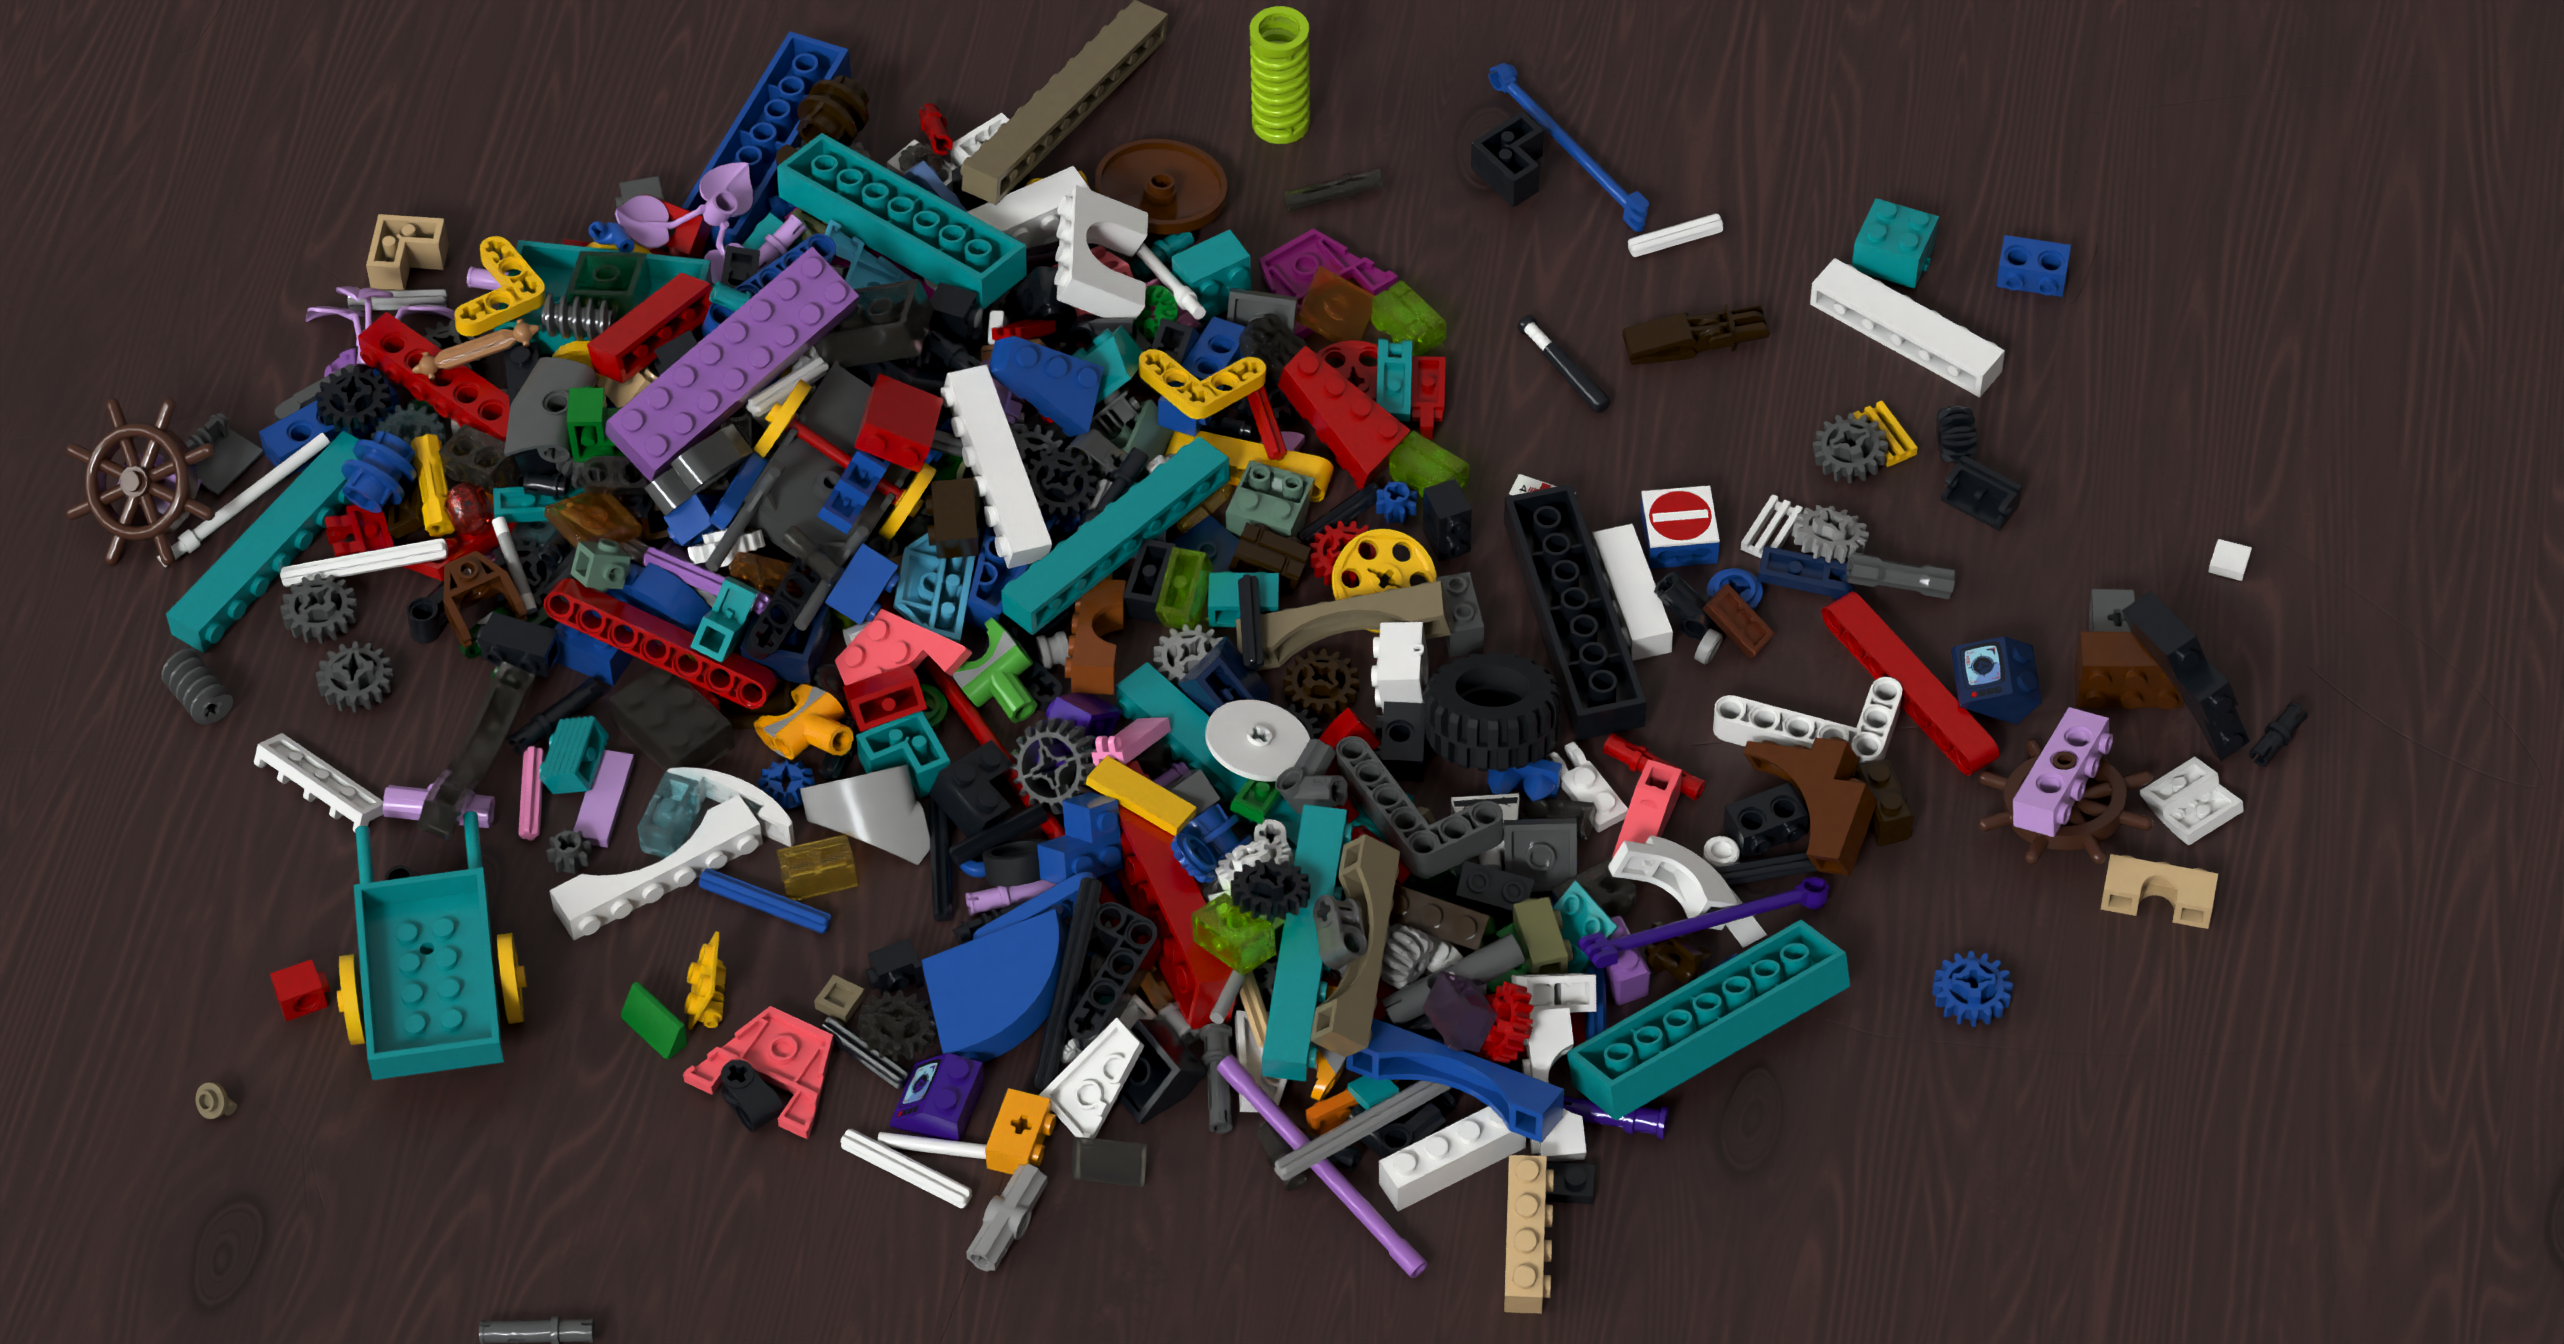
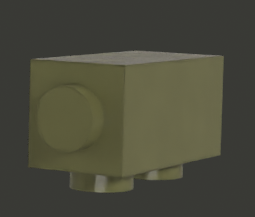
(1540, 936)

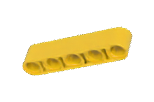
(1243, 451)

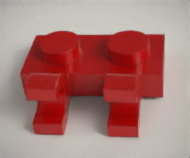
(368, 530)

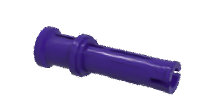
(1640, 1120)

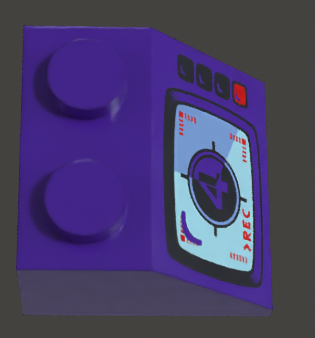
(940, 1097)

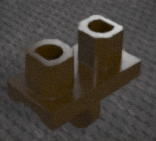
(1677, 957)

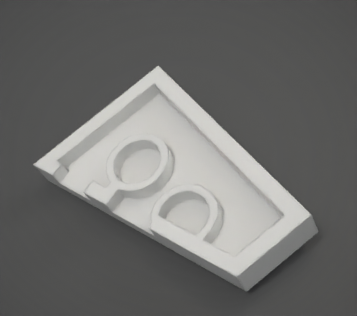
(1094, 1079)

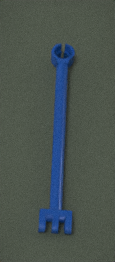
(1635, 204)

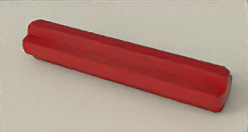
(1267, 424)

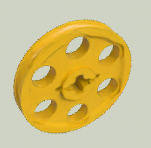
(1383, 563)

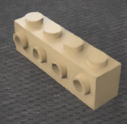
(1525, 1234)

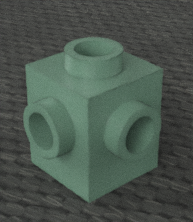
(601, 565)

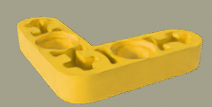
(478, 315)
(1243, 376)

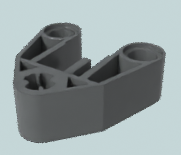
(699, 468)

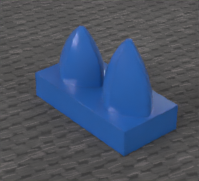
(1535, 779)

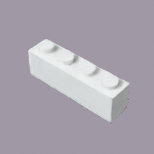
(1632, 592)
(1447, 1157)

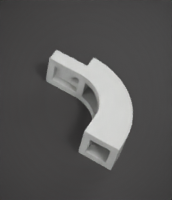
(1677, 871)

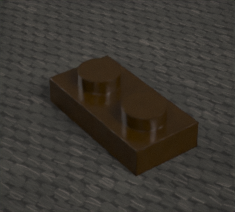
(406, 516)

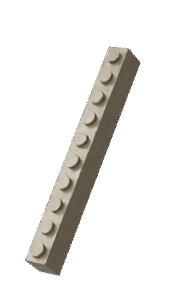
(1063, 102)

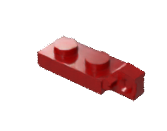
(1428, 392)

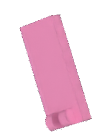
(1131, 740)

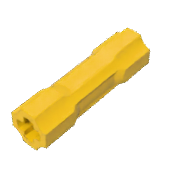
(432, 484)

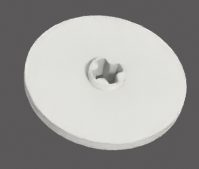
(1255, 739)

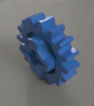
(1972, 988)

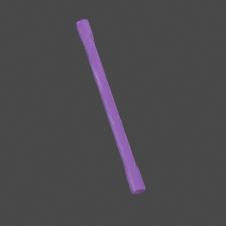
(1397, 1247)

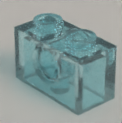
(669, 815)

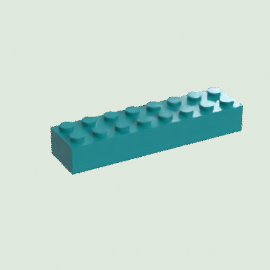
(901, 219)
(1708, 1019)

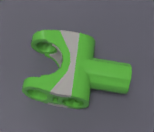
(998, 675)

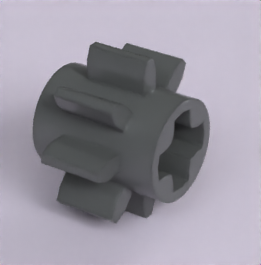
(569, 851)

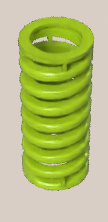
(1280, 74)

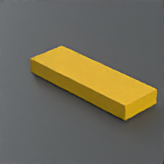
(1141, 795)

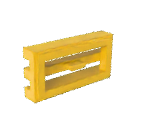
(1882, 411)

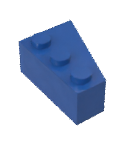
(1049, 380)

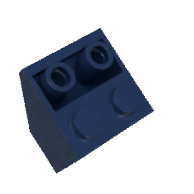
(1222, 679)

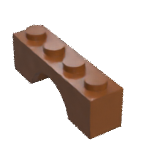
(1093, 659)

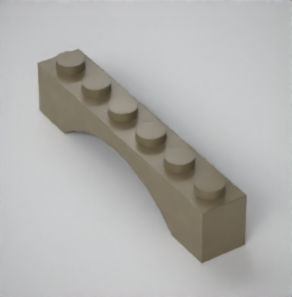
(1296, 628)
(1346, 1017)

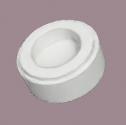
(1721, 851)

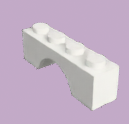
(1548, 1042)

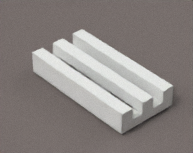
(1782, 509)

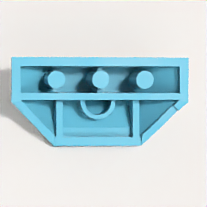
(934, 589)

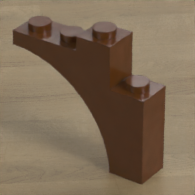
(1836, 801)

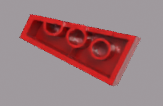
(1342, 415)

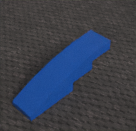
(853, 490)

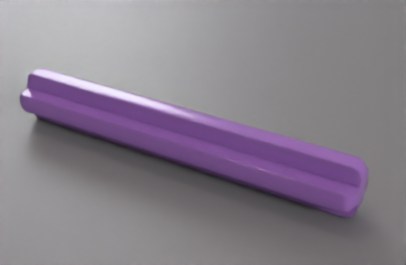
(694, 574)

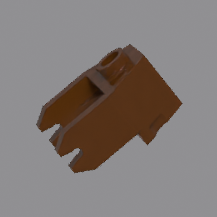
(472, 581)

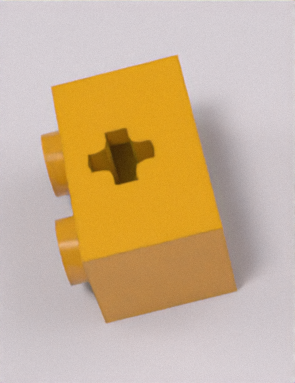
(1019, 1132)

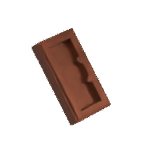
(1738, 621)

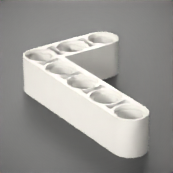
(1782, 725)

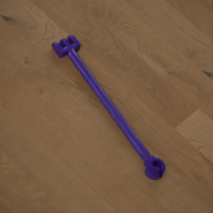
(1811, 893)

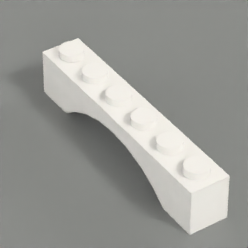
(596, 900)

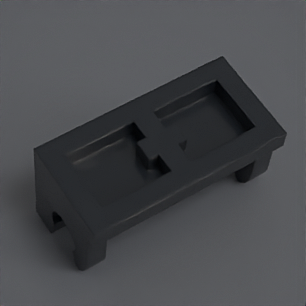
(1981, 493)

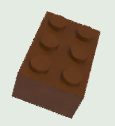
(2120, 673)

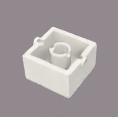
(1401, 663)

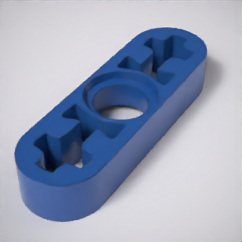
(737, 490)

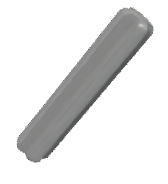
(403, 298)

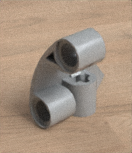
(873, 809)

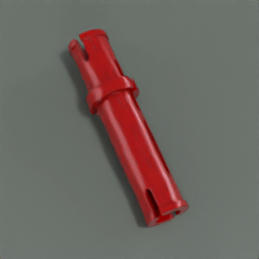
(935, 128)
(1637, 757)

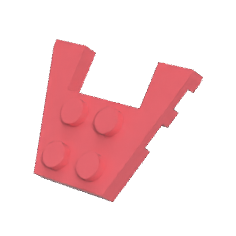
(895, 642)
(783, 1054)

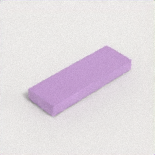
(604, 800)

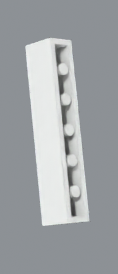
(1907, 327)
(996, 466)

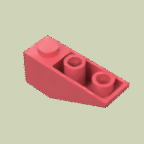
(1651, 803)

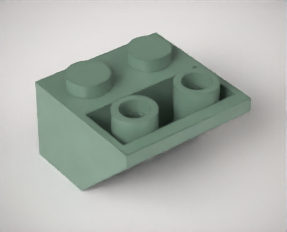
(1271, 499)

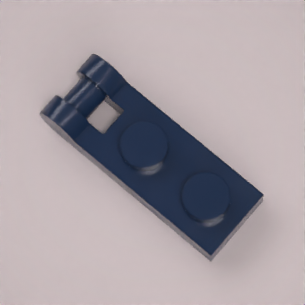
(1803, 572)

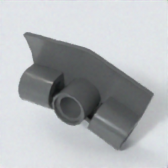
(541, 408)

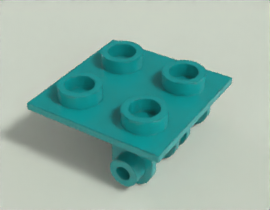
(1581, 918)

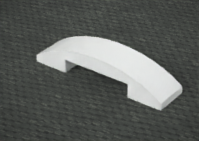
(721, 787)

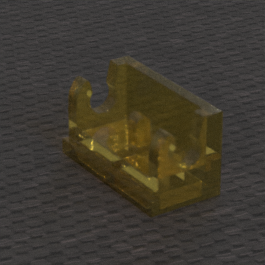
(817, 867)

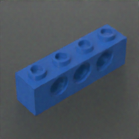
(1212, 352)
(302, 426)

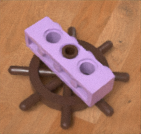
(2053, 791)

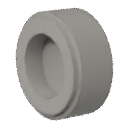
(1708, 646)

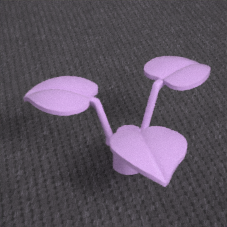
(727, 196)
(366, 293)

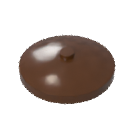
(1168, 180)

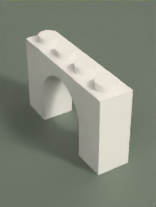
(1080, 275)

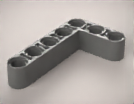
(1422, 846)

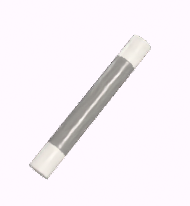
(514, 564)

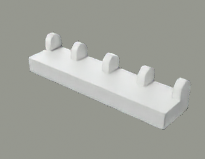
(318, 780)

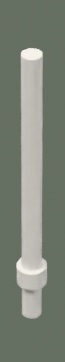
(1183, 294)
(191, 540)

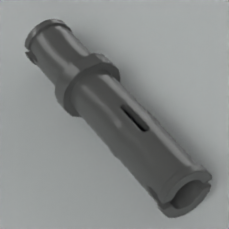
(537, 1331)

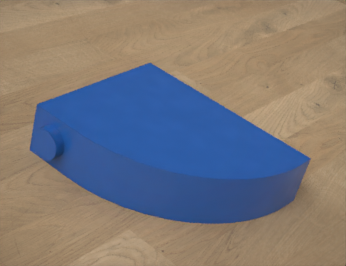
(996, 986)

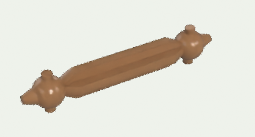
(475, 349)

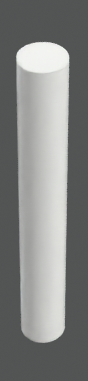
(933, 1145)

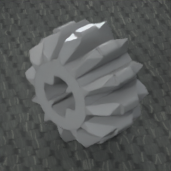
(1406, 957)

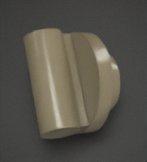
(213, 1101)

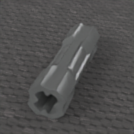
(1925, 579)

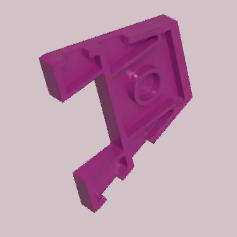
(1292, 266)

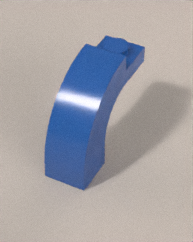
(663, 596)

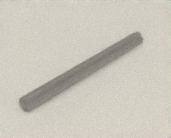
(1357, 1128)

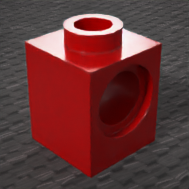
(300, 989)

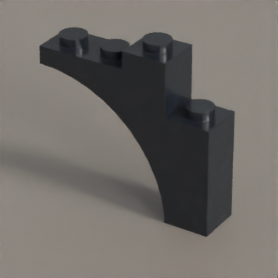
(2193, 676)

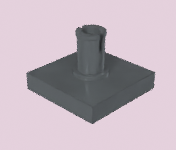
(1250, 305)
(1541, 851)

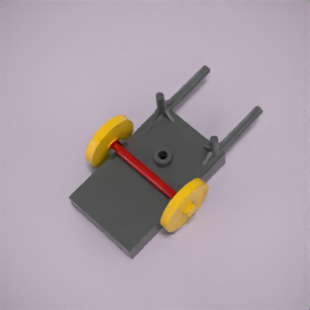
(806, 472)

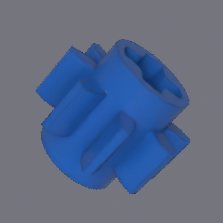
(1396, 502)

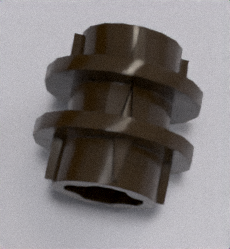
(833, 109)

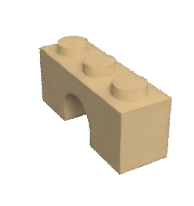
(2186, 888)

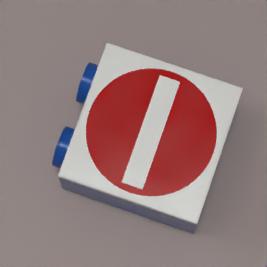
(1679, 527)

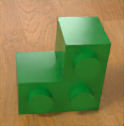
(587, 424)

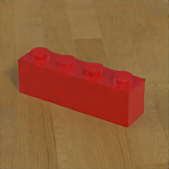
(660, 318)

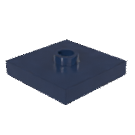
(1212, 539)

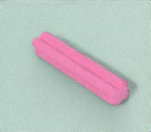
(531, 794)

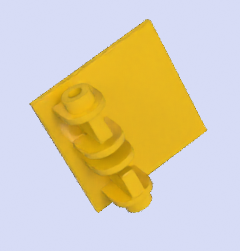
(707, 988)

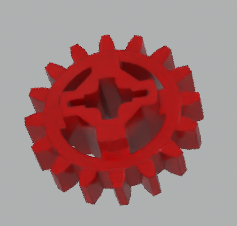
(1336, 540)
(1511, 1024)

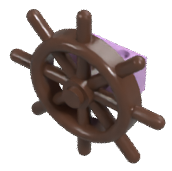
(143, 479)

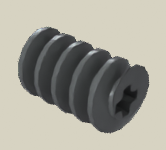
(576, 318)
(196, 687)

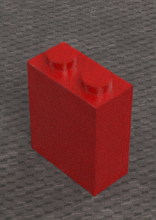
(898, 423)

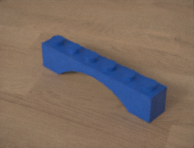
(1521, 1101)

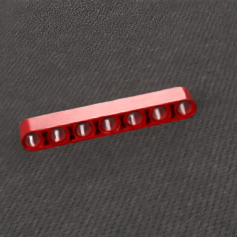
(643, 644)
(1922, 693)

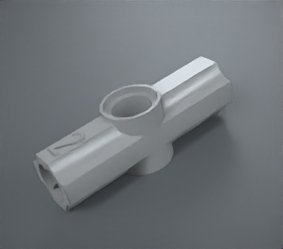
(1007, 1217)

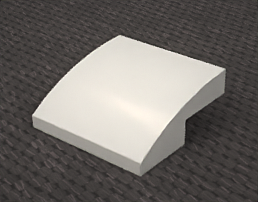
(2191, 801)

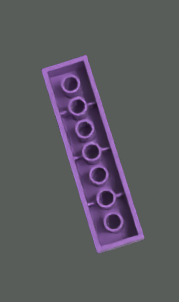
(731, 364)

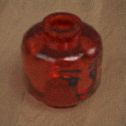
(468, 509)

